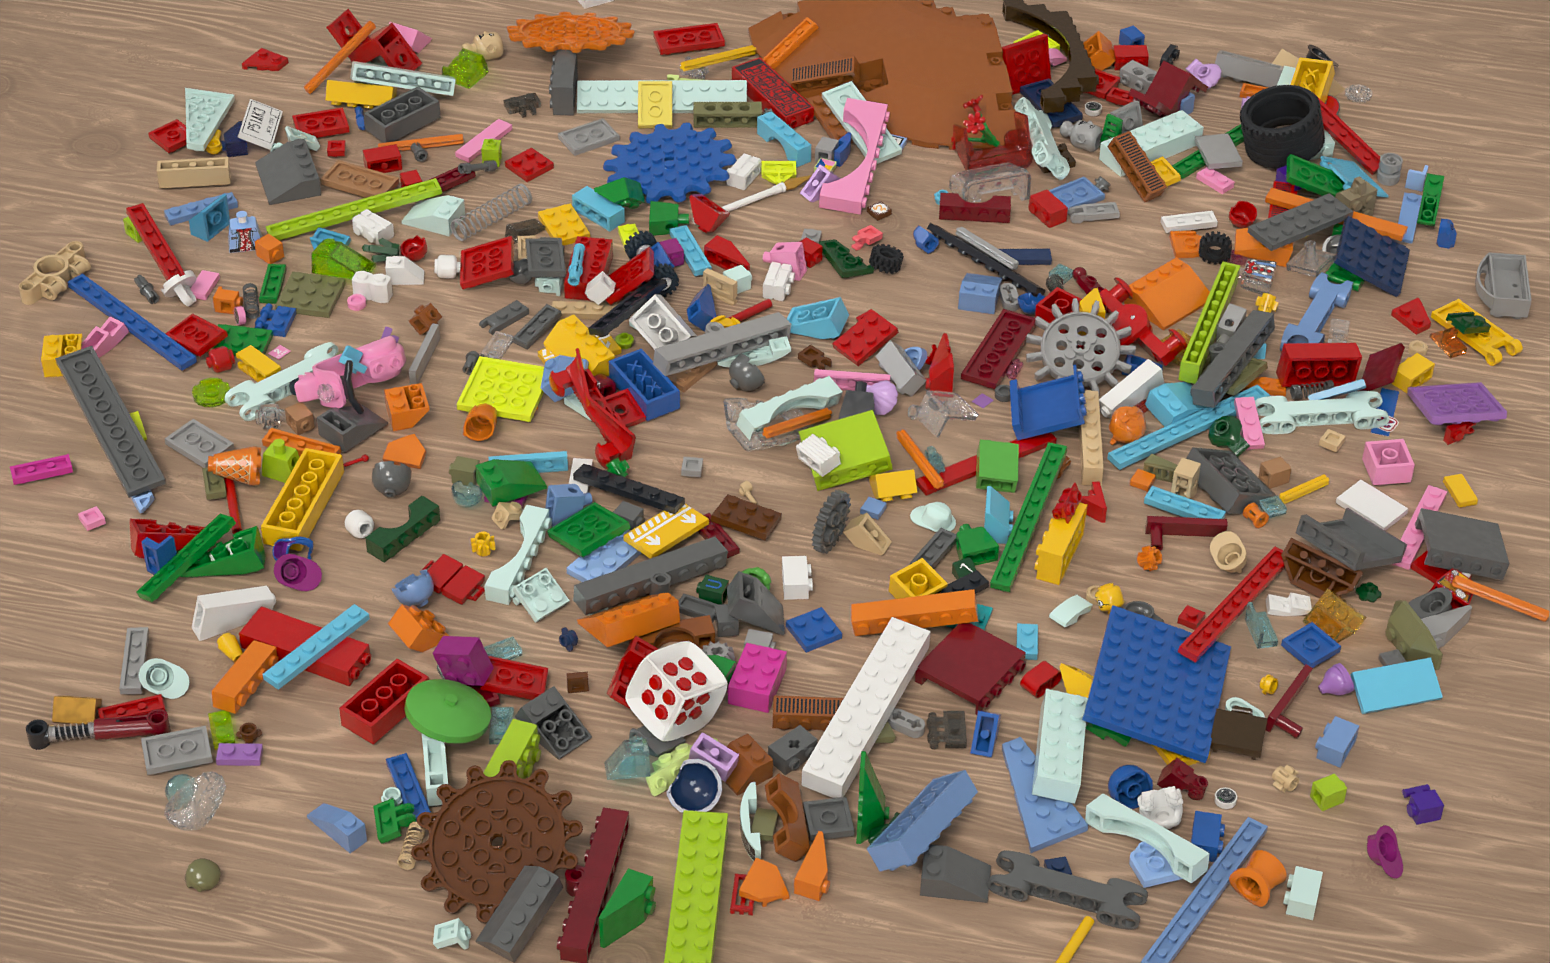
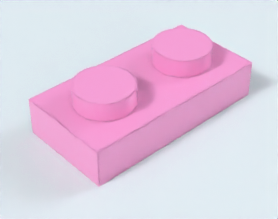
(1215, 180)

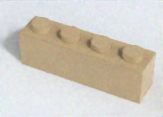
(193, 172)

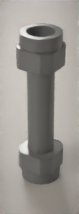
(466, 168)

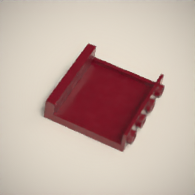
(972, 665)

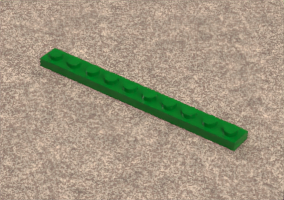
(1028, 517)

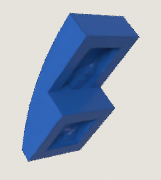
(843, 151)

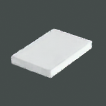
(1372, 505)

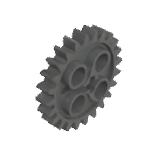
(831, 521)

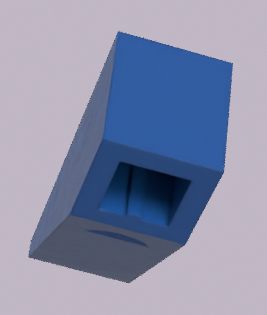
(702, 308)

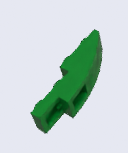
(1430, 199)

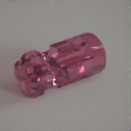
(1014, 369)

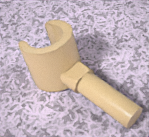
(745, 490)

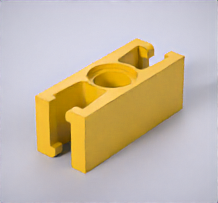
(256, 364)

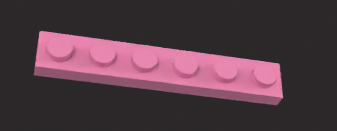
(1414, 538)

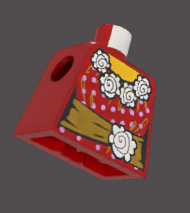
(1459, 597)

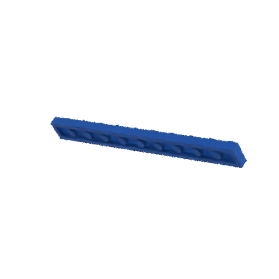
(134, 322)

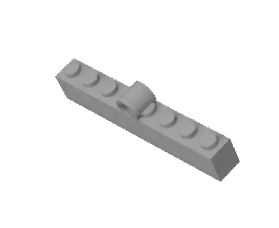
(720, 343)

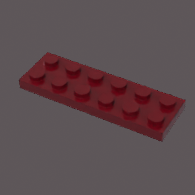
(998, 349)

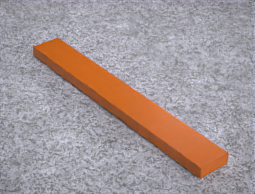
(1383, 227)

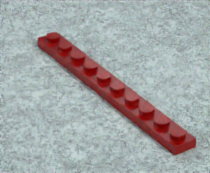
(1232, 606)

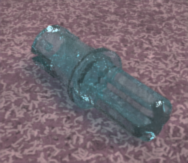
(935, 459)

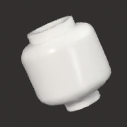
(447, 266)
(359, 524)

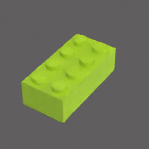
(519, 745)

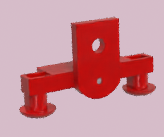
(1138, 320)

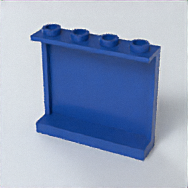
(1048, 405)

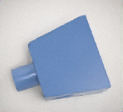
(565, 501)

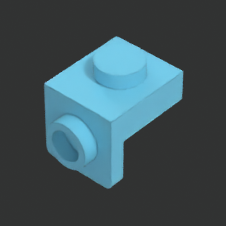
(354, 355)

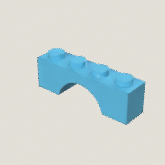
(795, 146)

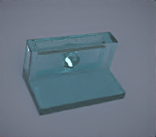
(1260, 628)

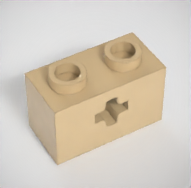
(1186, 478)

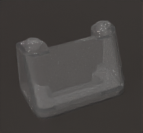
(978, 181)

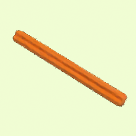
(342, 54)

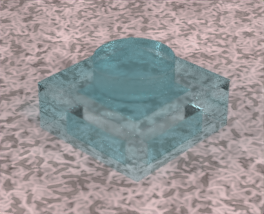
(1063, 271)
(1273, 506)

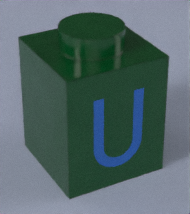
(713, 589)

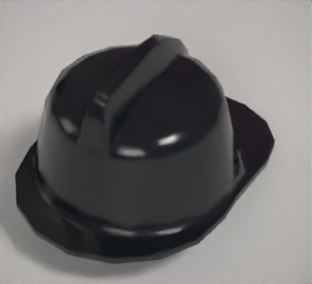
(1316, 53)

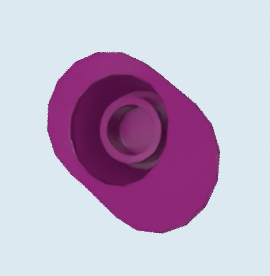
(297, 572)
(1385, 852)

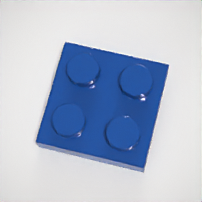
(813, 629)
(1311, 645)

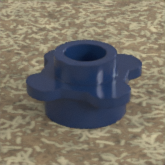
(568, 639)

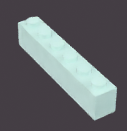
(402, 78)

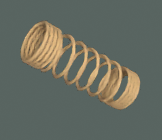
(416, 835)

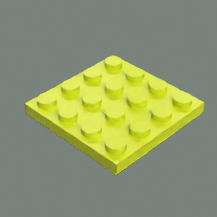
(505, 385)

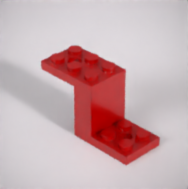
(384, 42)

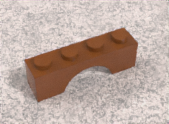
(696, 630)
(785, 797)

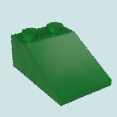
(508, 480)
(627, 907)

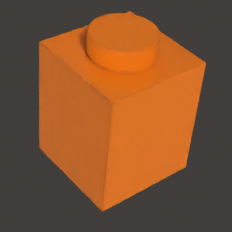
(269, 249)

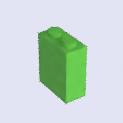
(997, 465)

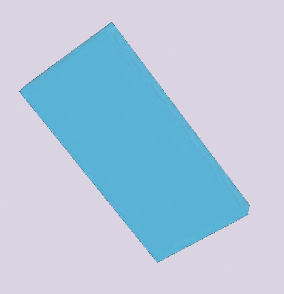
(1396, 685)

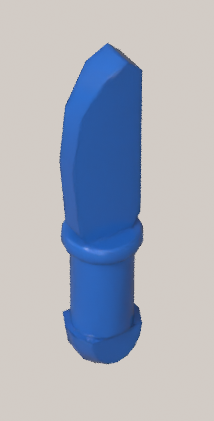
(360, 118)

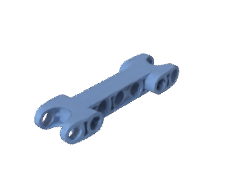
(1325, 298)

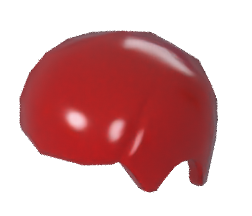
(1243, 214)
(414, 248)

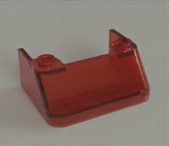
(1015, 148)

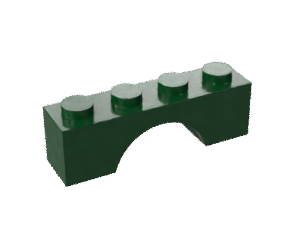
(387, 542)

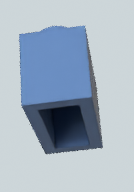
(1337, 741)

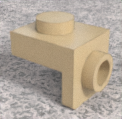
(506, 512)

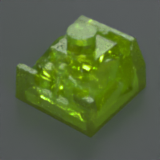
(466, 68)

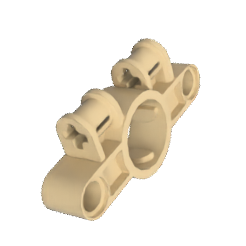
(68, 261)

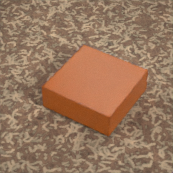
(1142, 480)

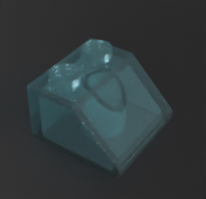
(629, 760)

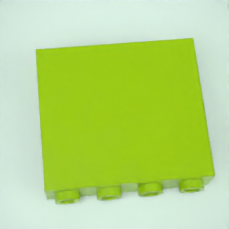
(860, 449)

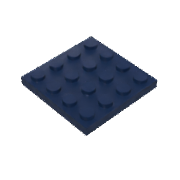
(1372, 256)

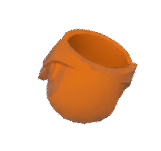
(1127, 424)

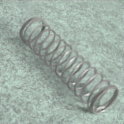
(461, 226)

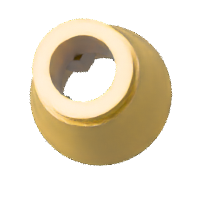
(229, 646)

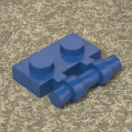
(280, 319)

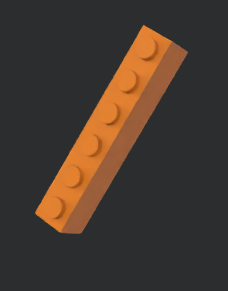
(919, 611)

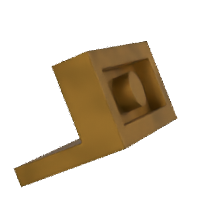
(75, 709)

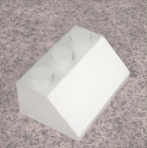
(660, 323)

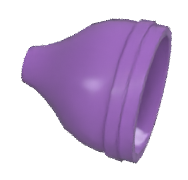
(1336, 681)

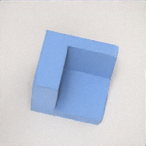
(1416, 179)

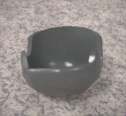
(520, 272)

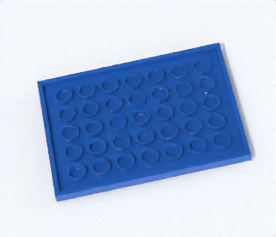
(1152, 689)

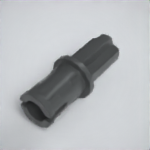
(146, 289)

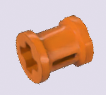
(1259, 514)

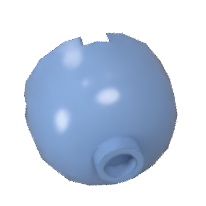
(414, 589)

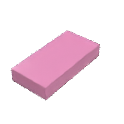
(204, 284)

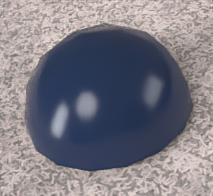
(695, 787)

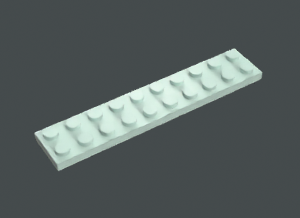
(622, 95)

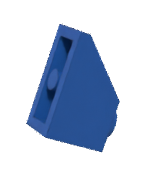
(985, 733)

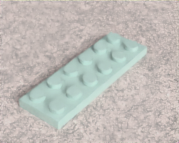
(836, 100)

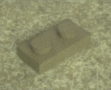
(213, 485)

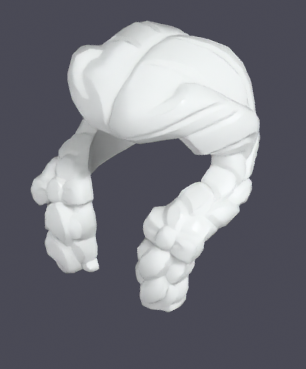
(1162, 806)

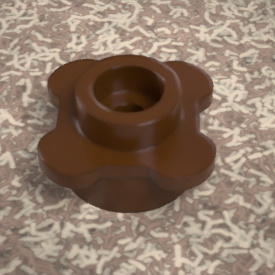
(248, 733)

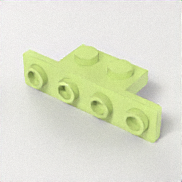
(667, 769)

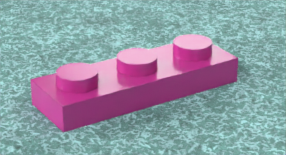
(41, 469)

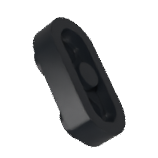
(1170, 54)

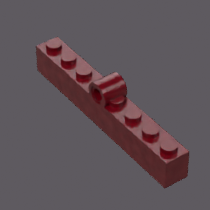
(592, 885)

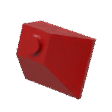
(707, 213)

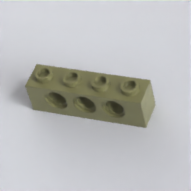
(726, 114)

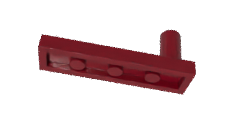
(1182, 526)
(1276, 716)

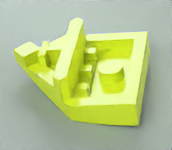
(778, 171)

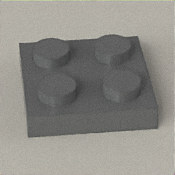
(830, 817)

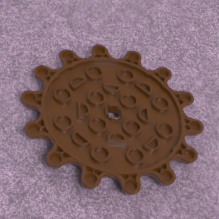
(476, 815)

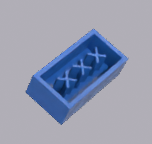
(646, 383)

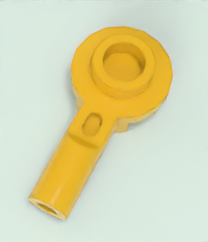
(214, 145)

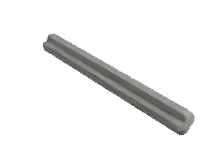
(987, 248)

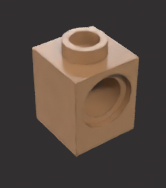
(299, 418)

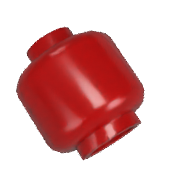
(220, 359)

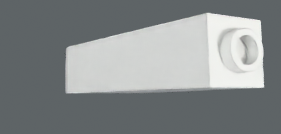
(1132, 388)
(228, 610)

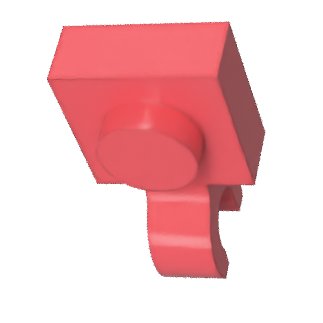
(866, 235)

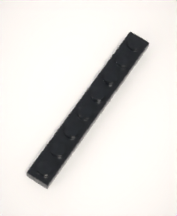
(991, 264)

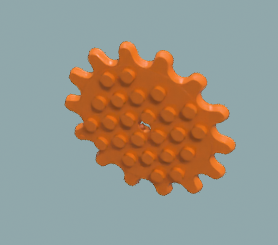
(570, 32)

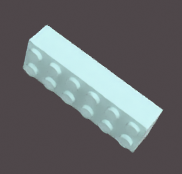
(1159, 138)
(1060, 746)

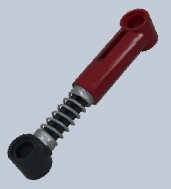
(151, 724)

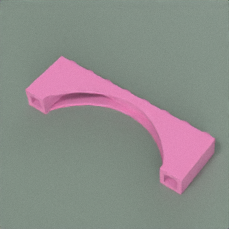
(850, 192)

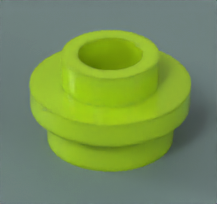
(624, 340)

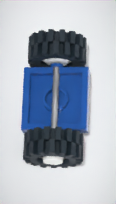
(662, 263)

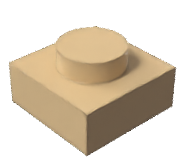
(1332, 440)

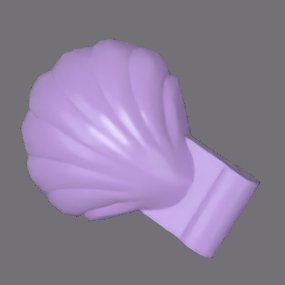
(1206, 73)
(884, 396)

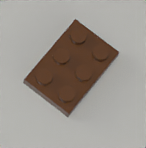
(746, 517)

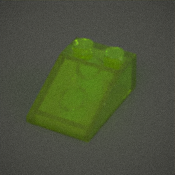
(338, 260)

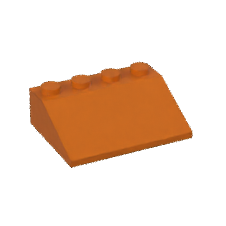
(1169, 293)
(632, 619)

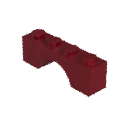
(994, 210)

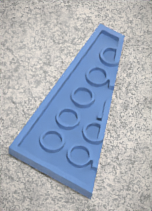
(1043, 818)

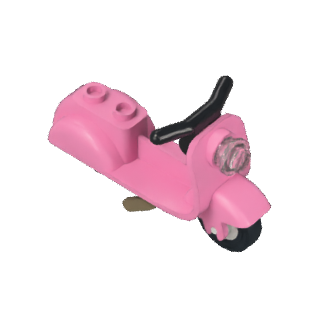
(335, 382)

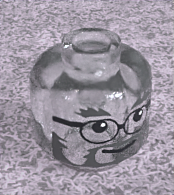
(269, 416)

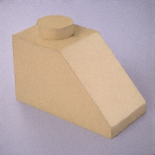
(867, 535)

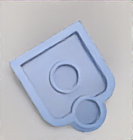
(1151, 866)

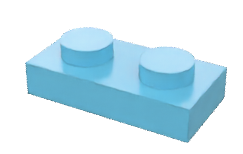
(1028, 640)

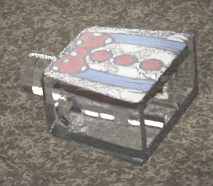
(1257, 275)

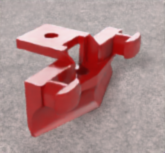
(601, 410)

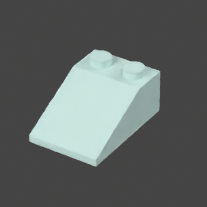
(436, 214)

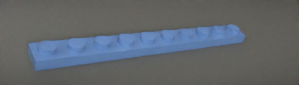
(1206, 893)

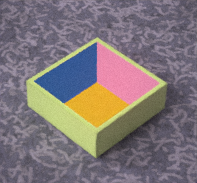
(829, 164)

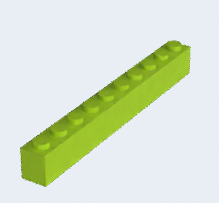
(1206, 327)

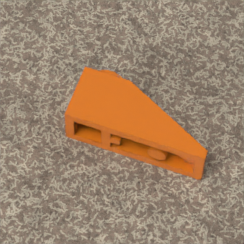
(813, 874)

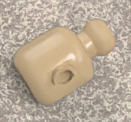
(486, 44)

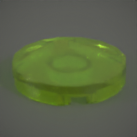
(210, 392)

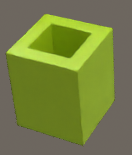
(1328, 792)

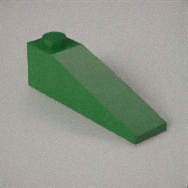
(238, 556)
(871, 801)

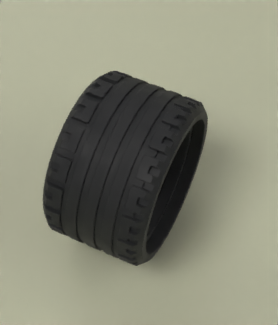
(1280, 107)

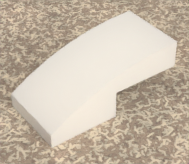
(1292, 606)

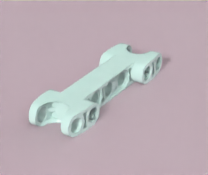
(1044, 147)
(275, 387)
(1353, 409)

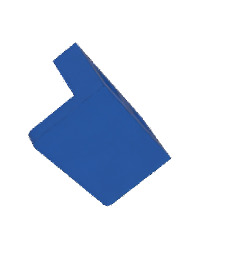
(157, 554)

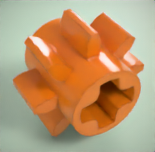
(1149, 558)

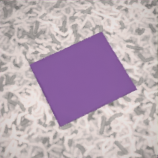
(982, 400)

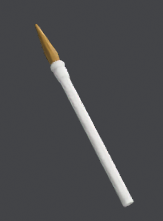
(779, 188)

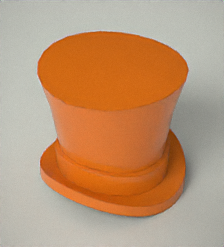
(1258, 877)

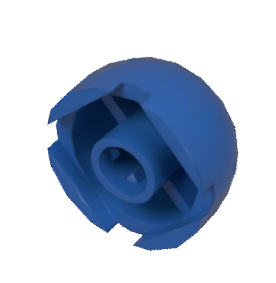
(1128, 784)

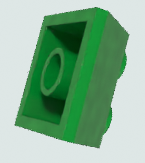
(622, 192)

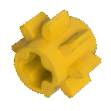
(1266, 303)
(483, 544)

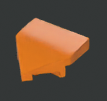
(405, 450)
(763, 883)

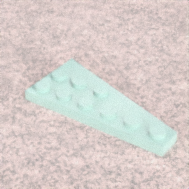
(204, 115)

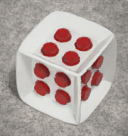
(676, 691)

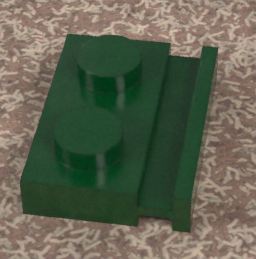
(1468, 323)

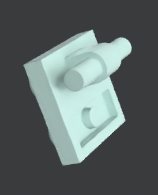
(540, 595)

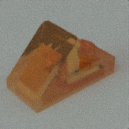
(1448, 342)

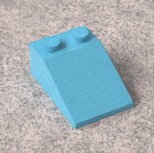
(819, 319)
(1172, 402)

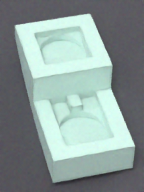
(1070, 610)

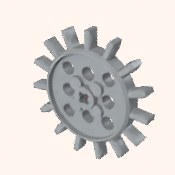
(1081, 348)

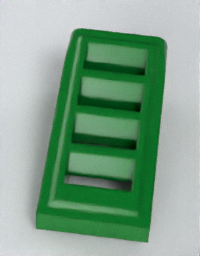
(1107, 133)

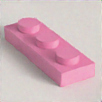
(1251, 428)

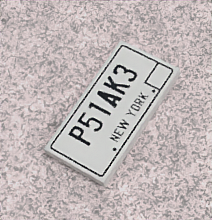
(260, 124)

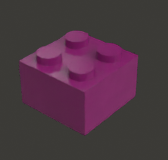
(463, 660)

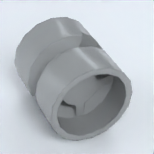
(1389, 169)

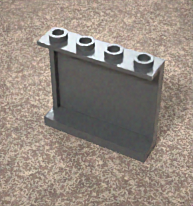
(1353, 540)
(1463, 544)

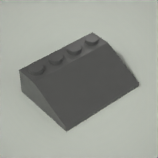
(289, 173)
(1228, 479)

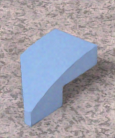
(143, 501)

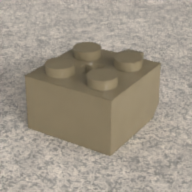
(1359, 197)

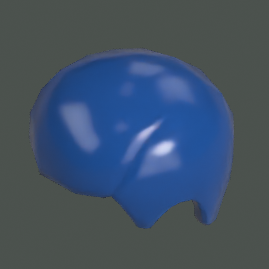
(1028, 302)

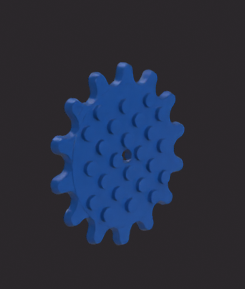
(690, 162)

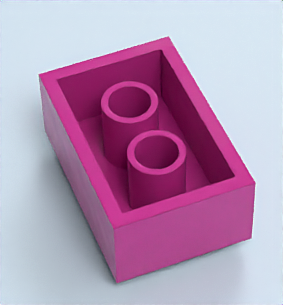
(757, 677)

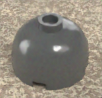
(745, 375)
(390, 478)

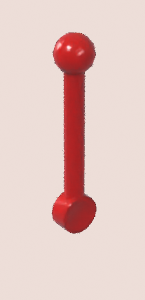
(364, 458)

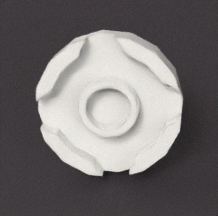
(181, 287)

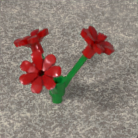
(976, 124)

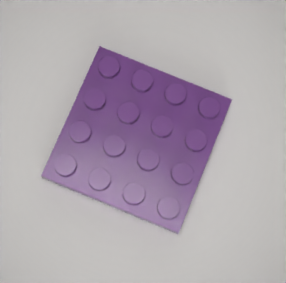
(1457, 403)

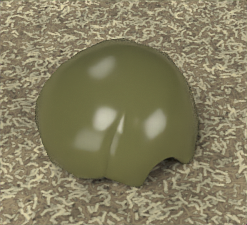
(202, 874)

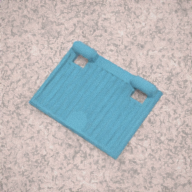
(1347, 171)

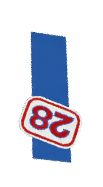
(1389, 403)

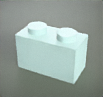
(1303, 893)

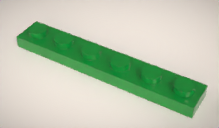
(186, 557)

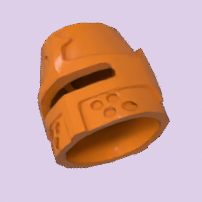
(482, 421)

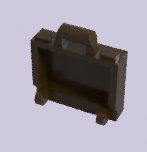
(1238, 732)

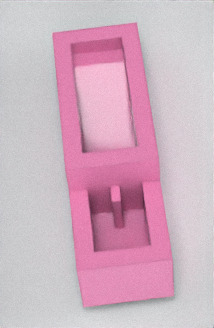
(106, 337)

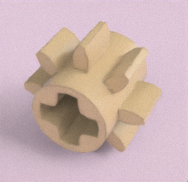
(1285, 778)

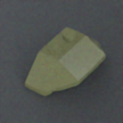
(1411, 635)

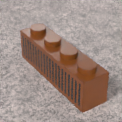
(825, 74)
(1137, 166)
(809, 712)

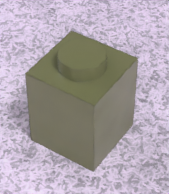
(463, 470)

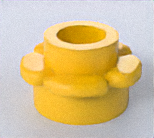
(1268, 684)

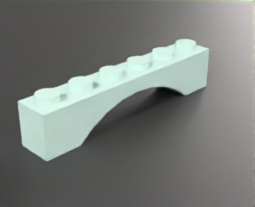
(817, 395)
(533, 526)
(1113, 817)

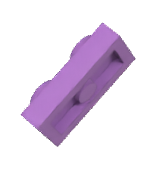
(239, 754)

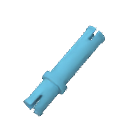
(575, 269)

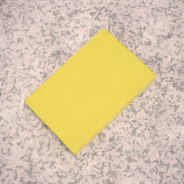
(654, 104)

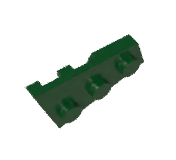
(843, 261)

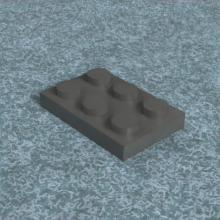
(545, 258)

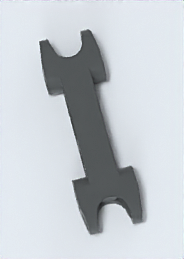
(1030, 879)

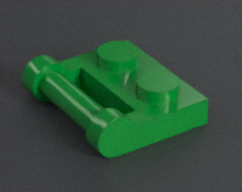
(1340, 275)

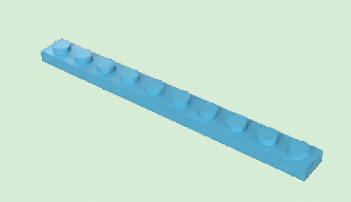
(1179, 430)

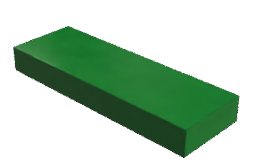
(272, 283)

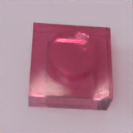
(1237, 259)

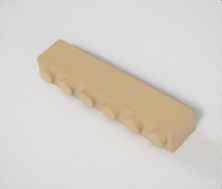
(1090, 441)

